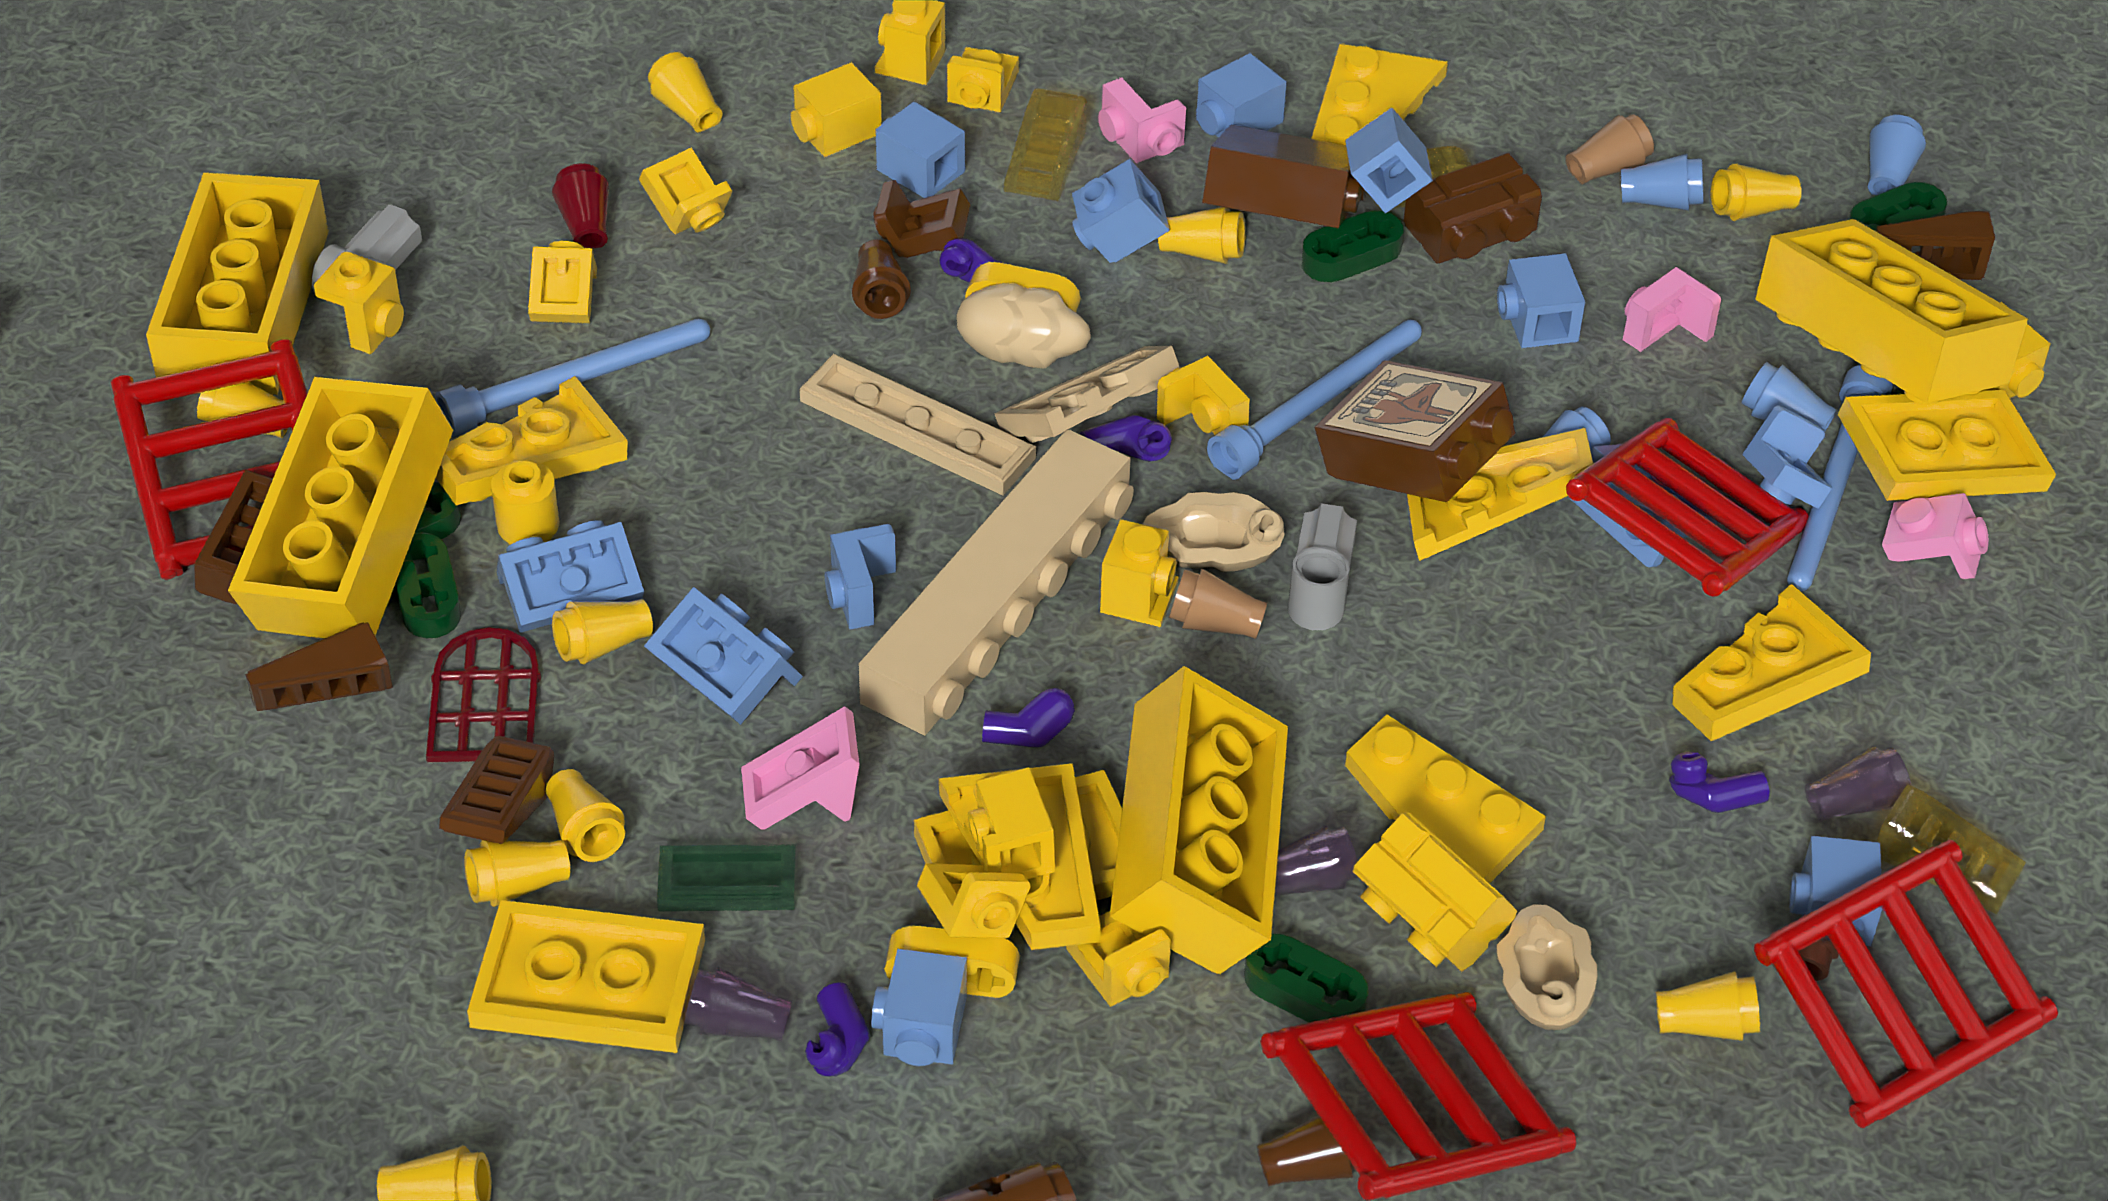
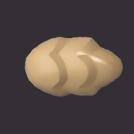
(1021, 325)
(1219, 530)
(1548, 968)

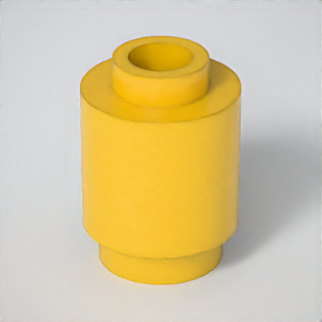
(525, 501)

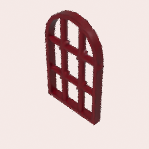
(471, 672)

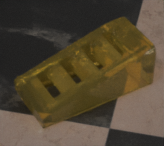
(1047, 142)
(1939, 823)

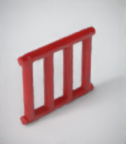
(145, 448)
(1736, 557)
(1924, 1070)
(1431, 1163)

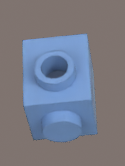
(1240, 95)
(920, 150)
(1388, 160)
(1119, 212)
(1542, 300)
(1832, 870)
(922, 1007)

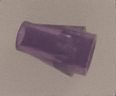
(1860, 785)
(1316, 862)
(734, 1007)

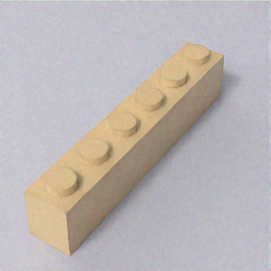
(995, 583)

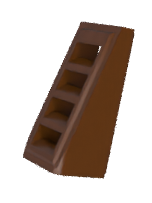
(1963, 236)
(217, 562)
(325, 670)
(499, 790)

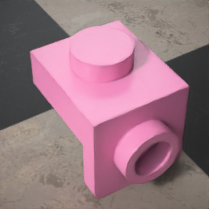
(1136, 126)
(1668, 303)
(1937, 529)

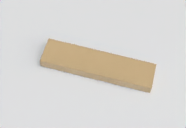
(918, 424)

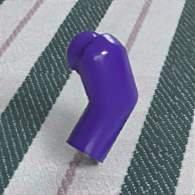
(962, 258)
(1133, 437)
(1034, 724)
(1715, 793)
(846, 1032)

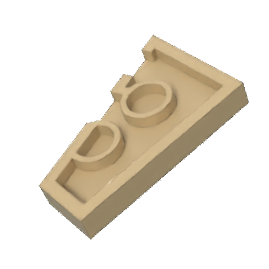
(1087, 394)

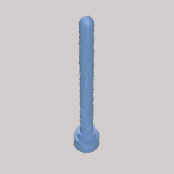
(469, 406)
(1240, 447)
(1836, 476)

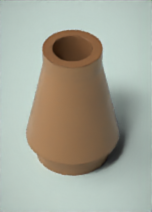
(1616, 146)
(1216, 606)

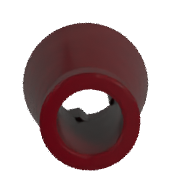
(583, 202)

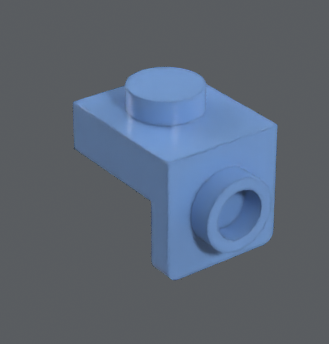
(1782, 454)
(854, 560)

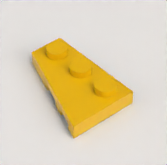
(1370, 83)
(562, 433)
(1505, 488)
(1771, 667)
(1445, 795)
(1060, 904)

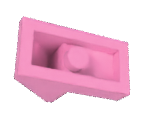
(809, 767)

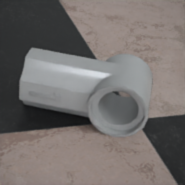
(385, 239)
(1322, 568)

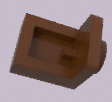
(920, 224)

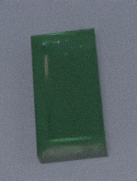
(726, 877)

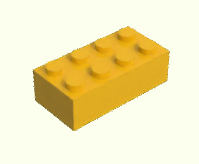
(238, 272)
(1890, 311)
(341, 508)
(1201, 821)

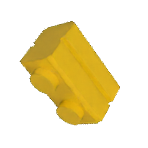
(1433, 892)

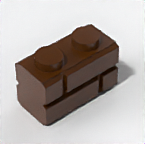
(1474, 209)

